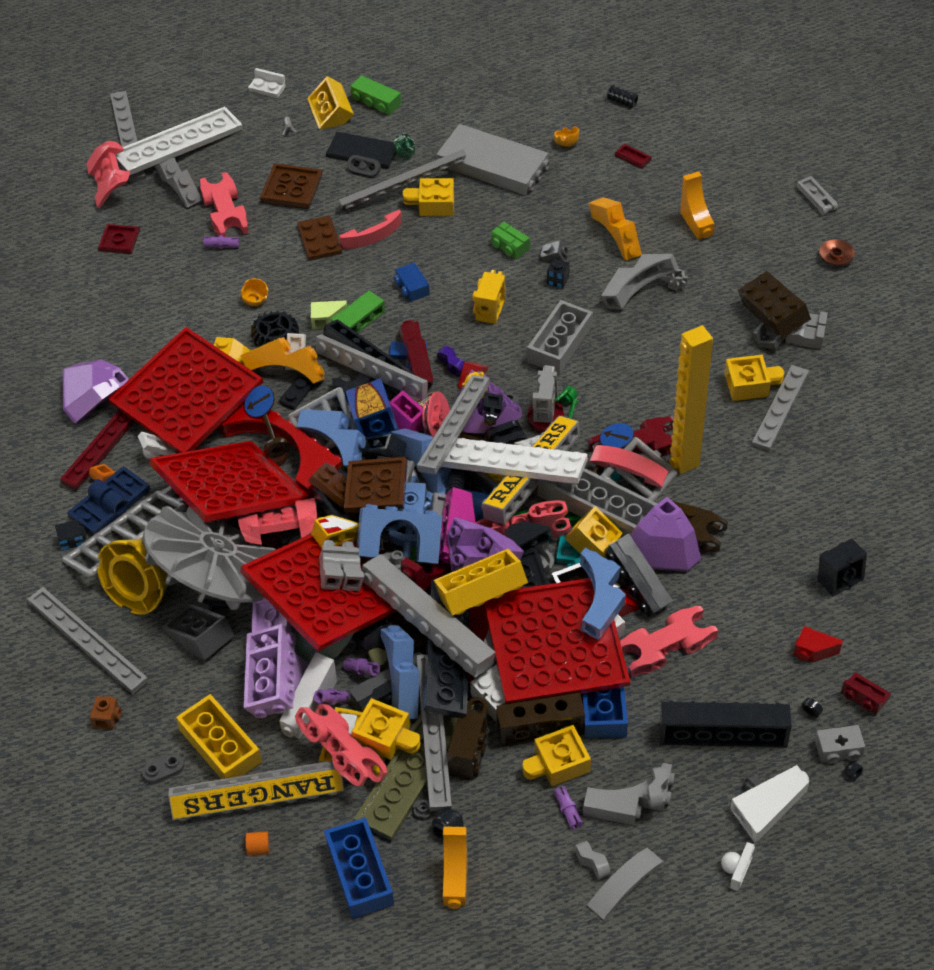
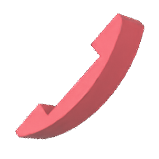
(373, 234)
(629, 462)

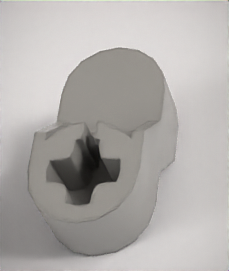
(655, 789)
(593, 860)

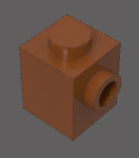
(105, 712)

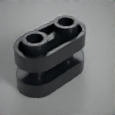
(506, 433)

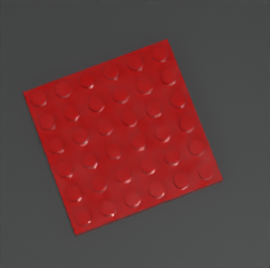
(185, 391)
(228, 480)
(293, 586)
(543, 645)

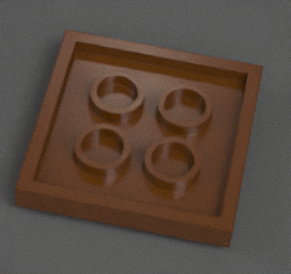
(291, 185)
(375, 483)

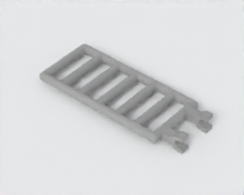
(165, 495)

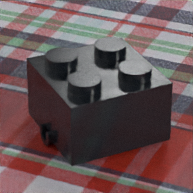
(842, 567)

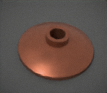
(836, 252)

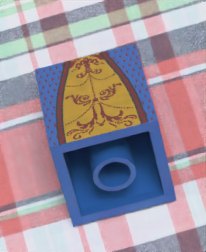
(372, 409)

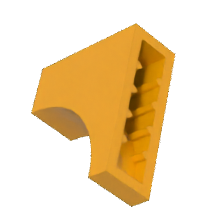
(694, 206)
(455, 867)

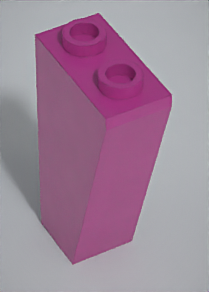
(456, 505)

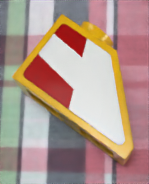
(334, 529)

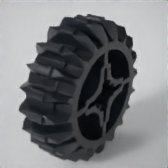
(273, 326)

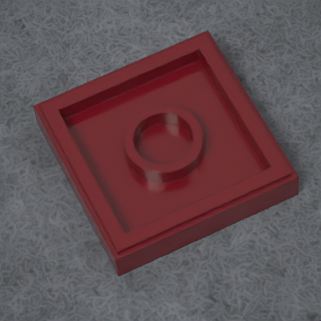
(119, 239)

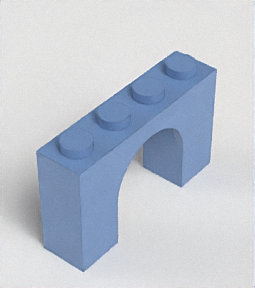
(426, 527)

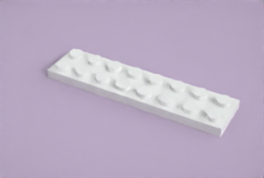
(178, 140)
(516, 460)

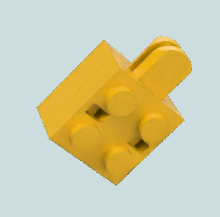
(433, 196)
(489, 297)
(750, 378)
(593, 532)
(385, 730)
(558, 756)

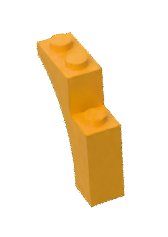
(623, 231)
(279, 353)

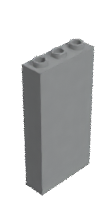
(496, 159)

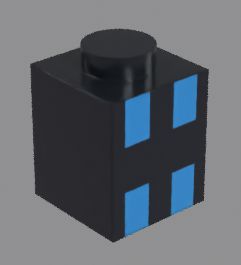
(558, 273)
(70, 534)

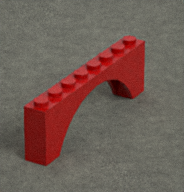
(310, 451)

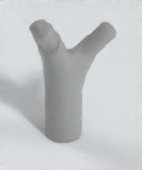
(288, 126)

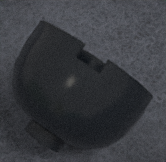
(370, 636)

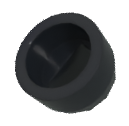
(853, 768)

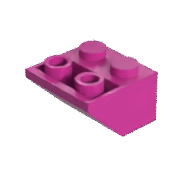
(407, 412)

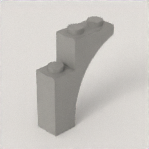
(630, 280)
(623, 804)

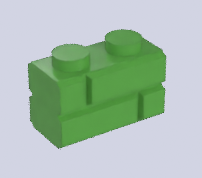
(510, 240)

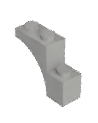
(180, 181)

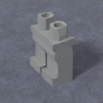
(810, 333)
(545, 400)
(341, 564)

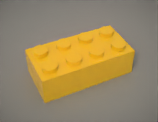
(480, 582)
(218, 739)

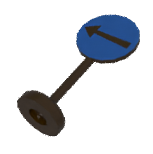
(258, 405)
(615, 435)

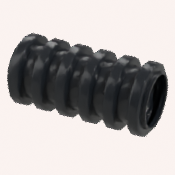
(622, 96)
(455, 479)

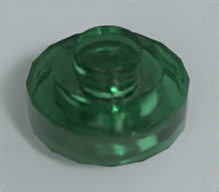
(404, 145)

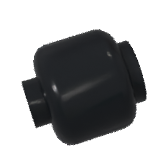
(446, 818)

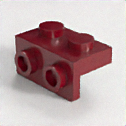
(865, 693)

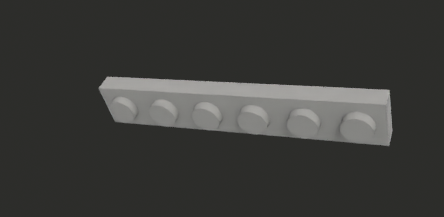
(780, 408)

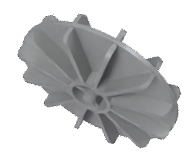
(202, 555)

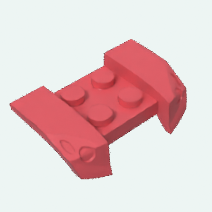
(106, 171)
(286, 519)

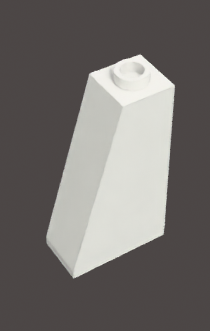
(318, 675)
(768, 802)

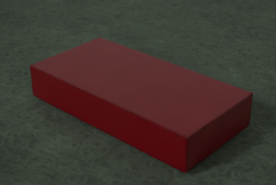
(633, 156)

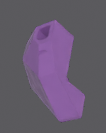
(88, 386)
(509, 412)
(667, 538)
(474, 542)

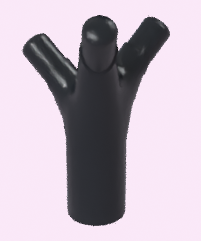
(215, 604)

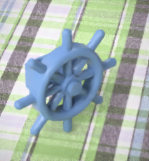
(415, 498)

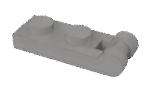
(817, 195)

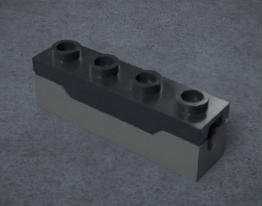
(638, 575)
(376, 688)

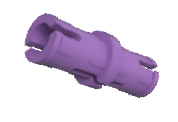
(221, 242)
(361, 666)
(331, 696)
(568, 808)

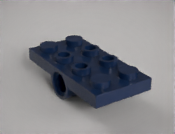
(108, 500)

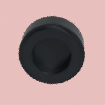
(812, 707)

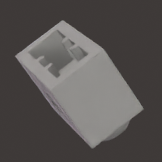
(840, 744)

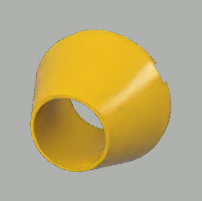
(129, 577)

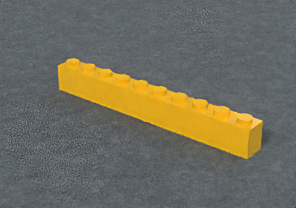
(691, 399)

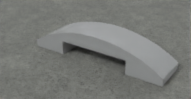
(623, 882)

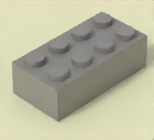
(560, 336)

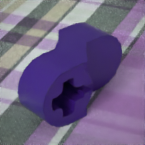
(449, 357)

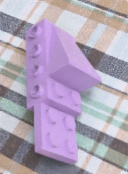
(271, 663)

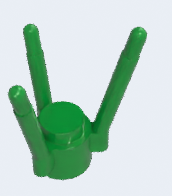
(568, 397)

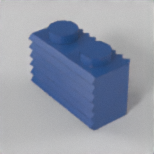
(412, 282)

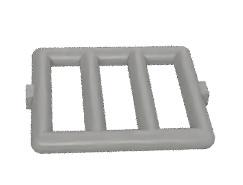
(323, 401)
(655, 456)

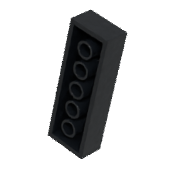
(725, 724)

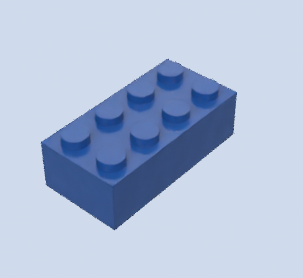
(605, 713)
(359, 867)

